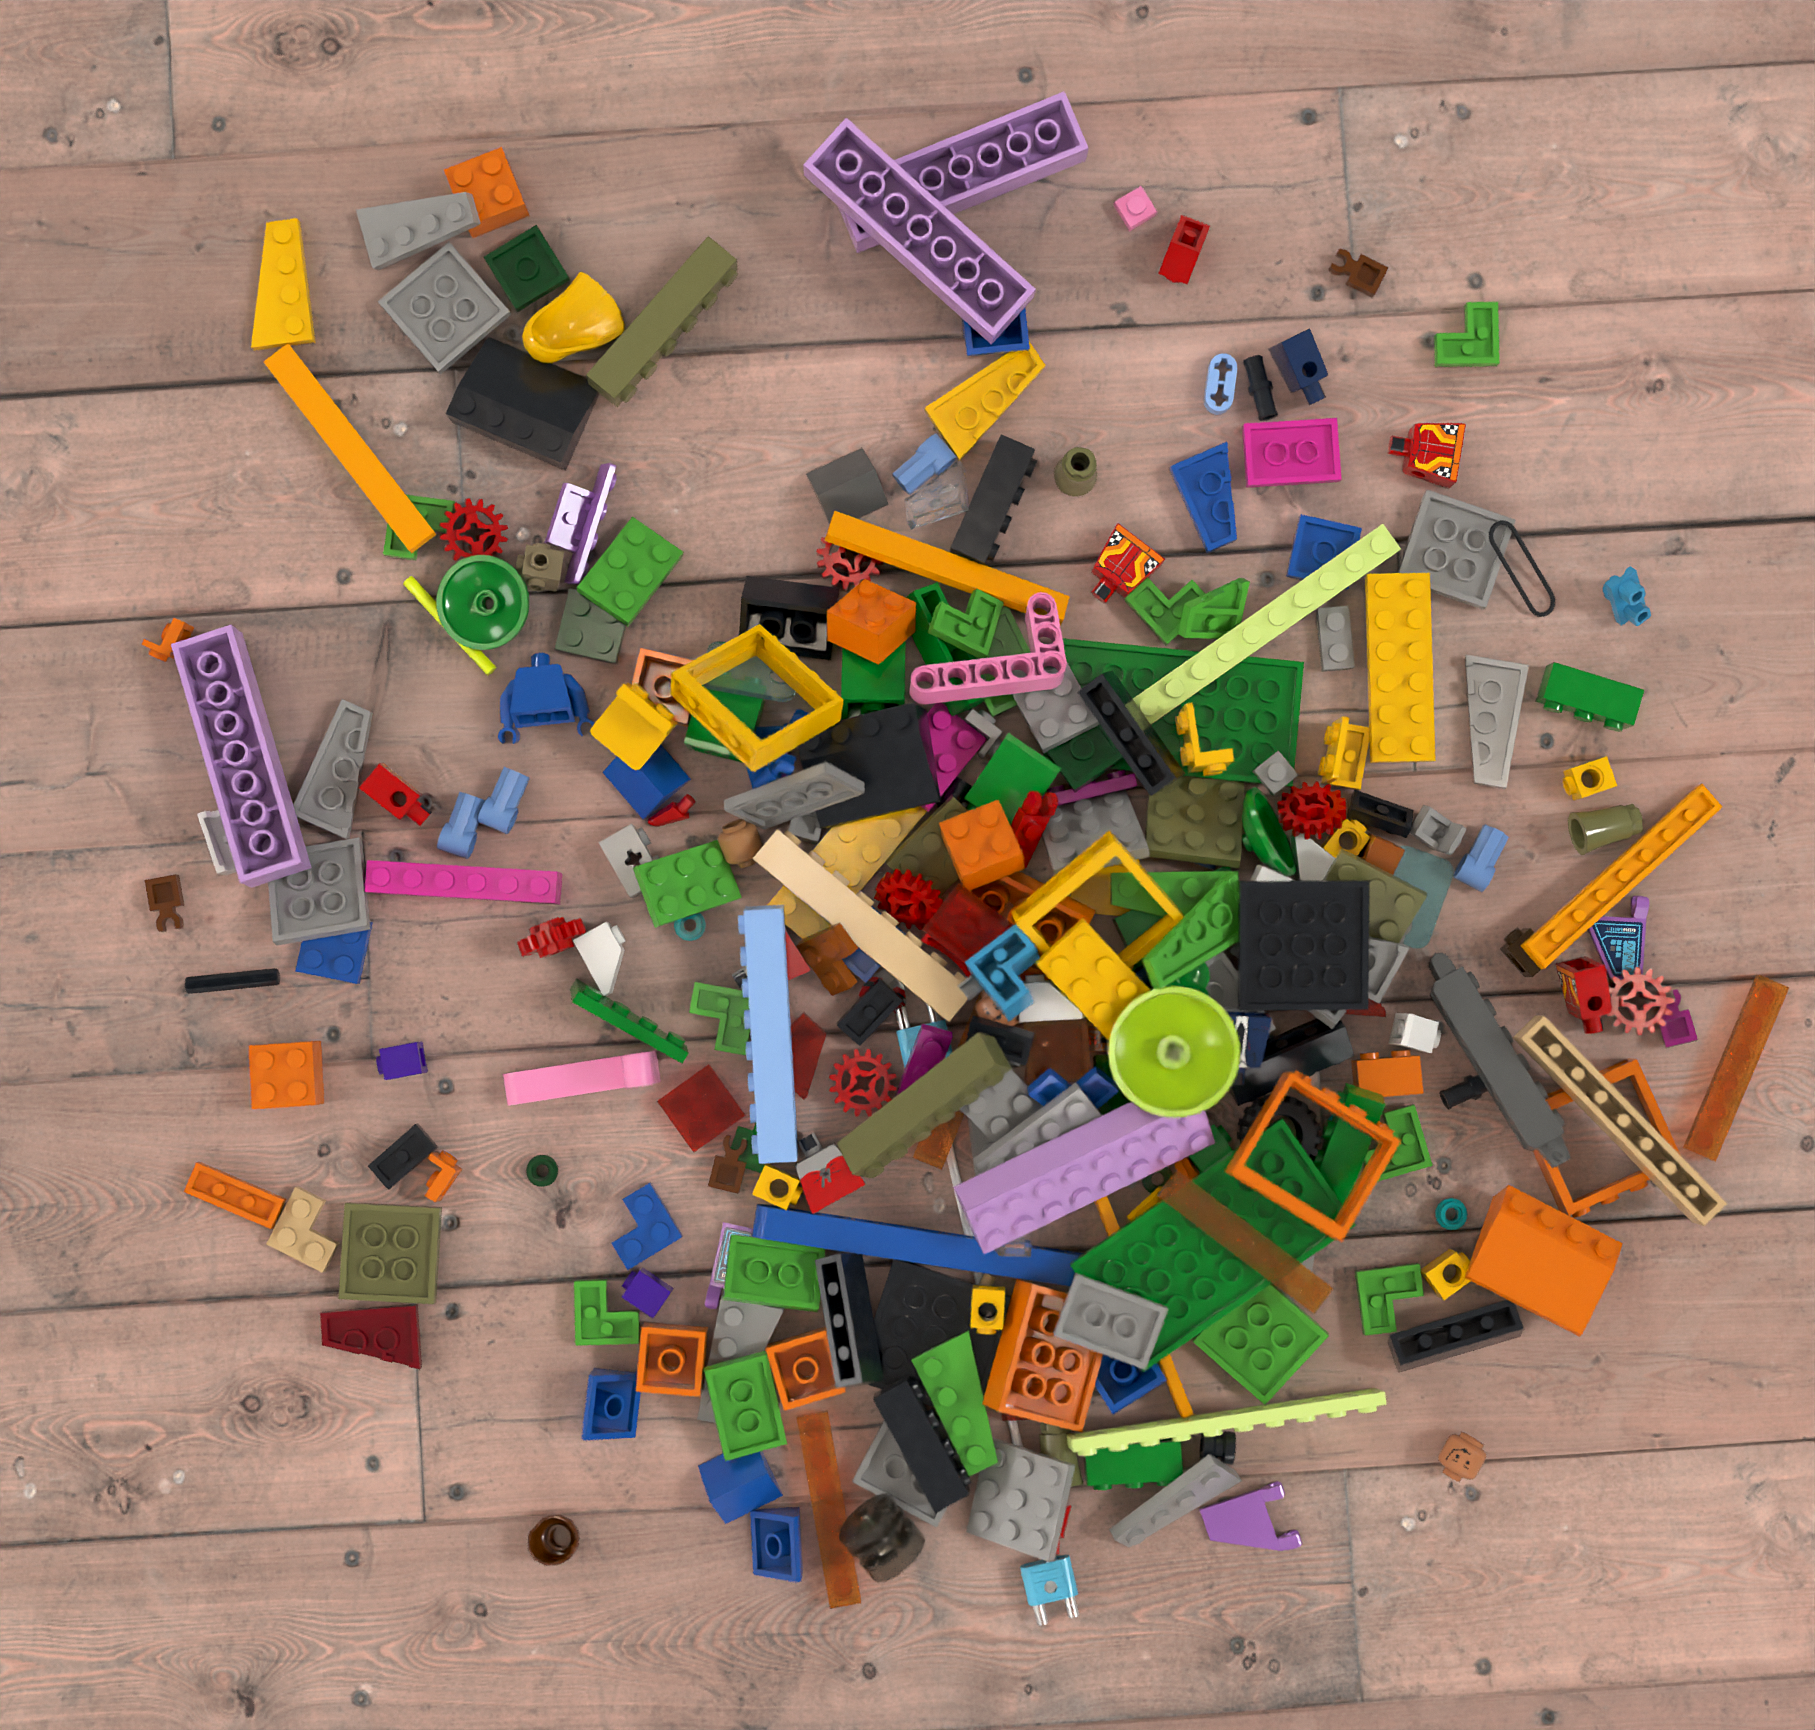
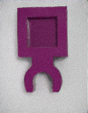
(1678, 1026)

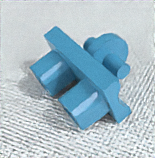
(1627, 598)

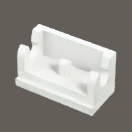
(217, 842)

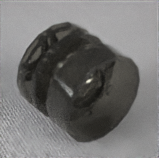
(882, 1538)

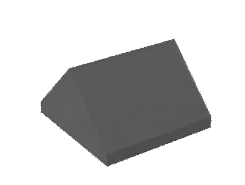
(848, 486)

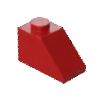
(1184, 250)

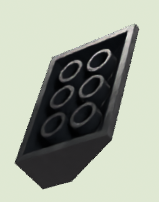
(523, 403)
(886, 752)

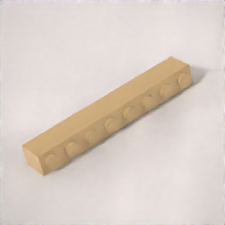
(867, 928)
(1619, 1120)

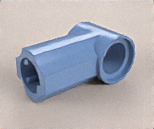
(930, 459)
(501, 808)
(460, 833)
(1478, 865)

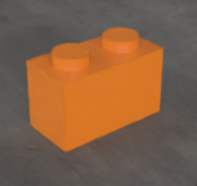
(1389, 1075)

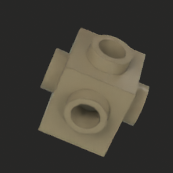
(540, 567)

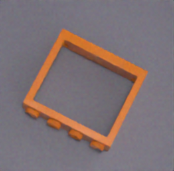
(1352, 1115)
(1633, 1182)

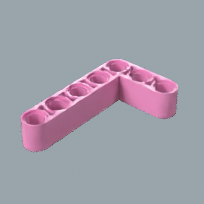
(1001, 667)
(582, 1078)

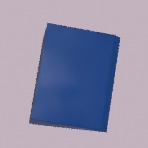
(1010, 340)
(650, 785)
(1125, 1383)
(611, 1405)
(739, 1484)
(777, 1543)

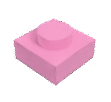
(1135, 208)

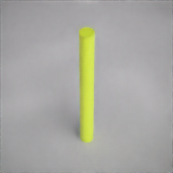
(430, 605)

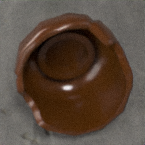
(553, 1540)

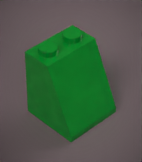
(872, 686)
(745, 708)
(1010, 776)

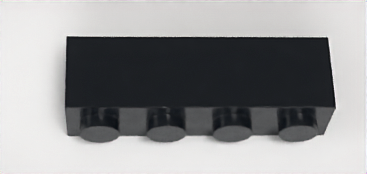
(993, 500)
(1131, 732)
(1303, 1049)
(849, 1320)
(1455, 1335)
(922, 1444)

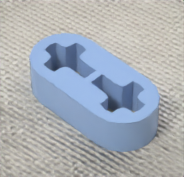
(1227, 384)

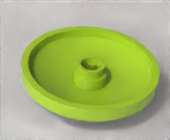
(1174, 1052)

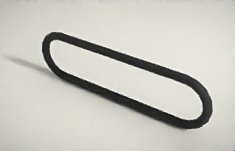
(1511, 574)

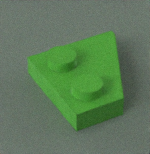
(1215, 611)

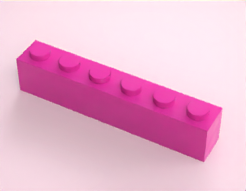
(463, 882)

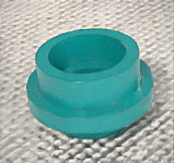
(679, 926)
(1460, 1217)

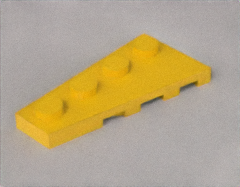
(283, 292)
(978, 402)

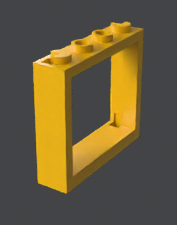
(728, 729)
(1078, 872)

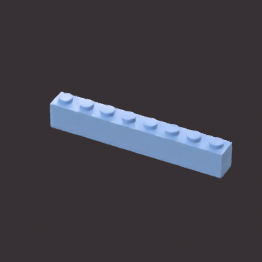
(770, 1033)

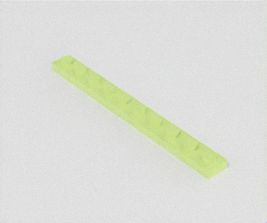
(1266, 624)
(1213, 1423)

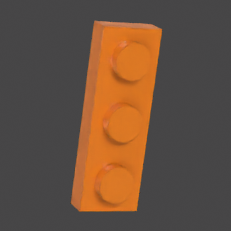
(234, 1195)

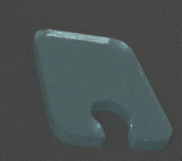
(750, 679)
(1432, 876)

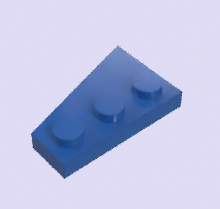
(1207, 493)

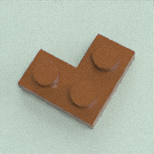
(825, 955)

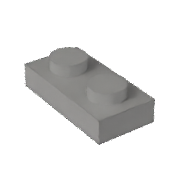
(1335, 638)

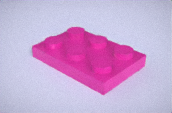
(1291, 452)
(952, 744)

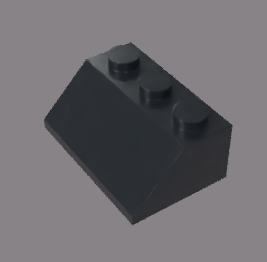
(791, 613)

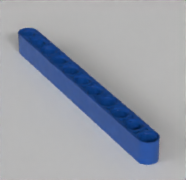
(908, 1244)

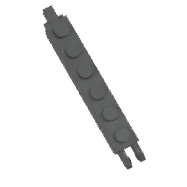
(1496, 1061)

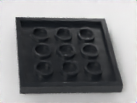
(1303, 945)
(923, 1311)

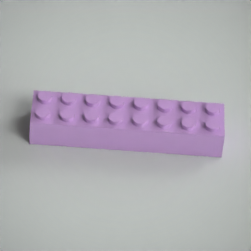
(993, 158)
(918, 231)
(241, 756)
(1076, 1171)

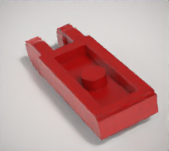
(1032, 820)

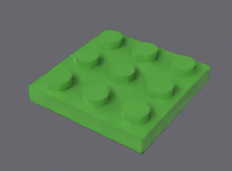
(1262, 1341)

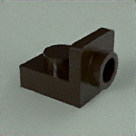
(1516, 954)

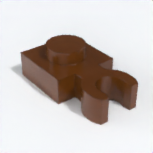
(1364, 274)
(164, 896)
(728, 1170)

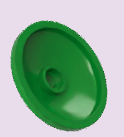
(463, 599)
(1266, 834)

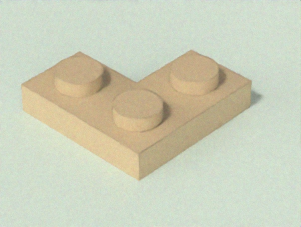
(295, 1235)

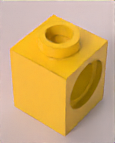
(1600, 772)
(1355, 830)
(763, 1187)
(1434, 1273)
(990, 1294)

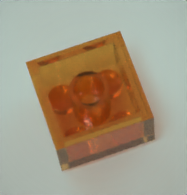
(1058, 1046)

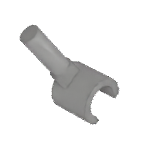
(970, 987)

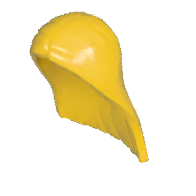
(573, 322)

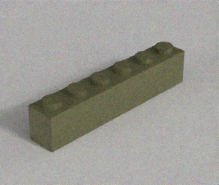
(662, 322)
(924, 1106)

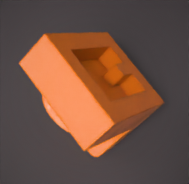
(172, 633)
(441, 1181)

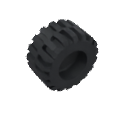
(1303, 1118)

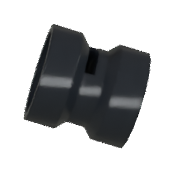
(1221, 1447)

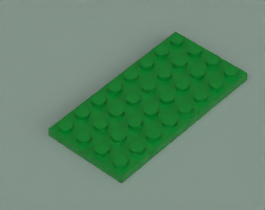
(1245, 709)
(1188, 1270)

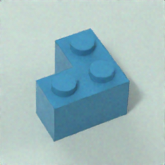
(998, 970)

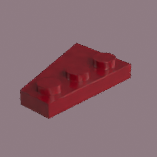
(378, 1332)

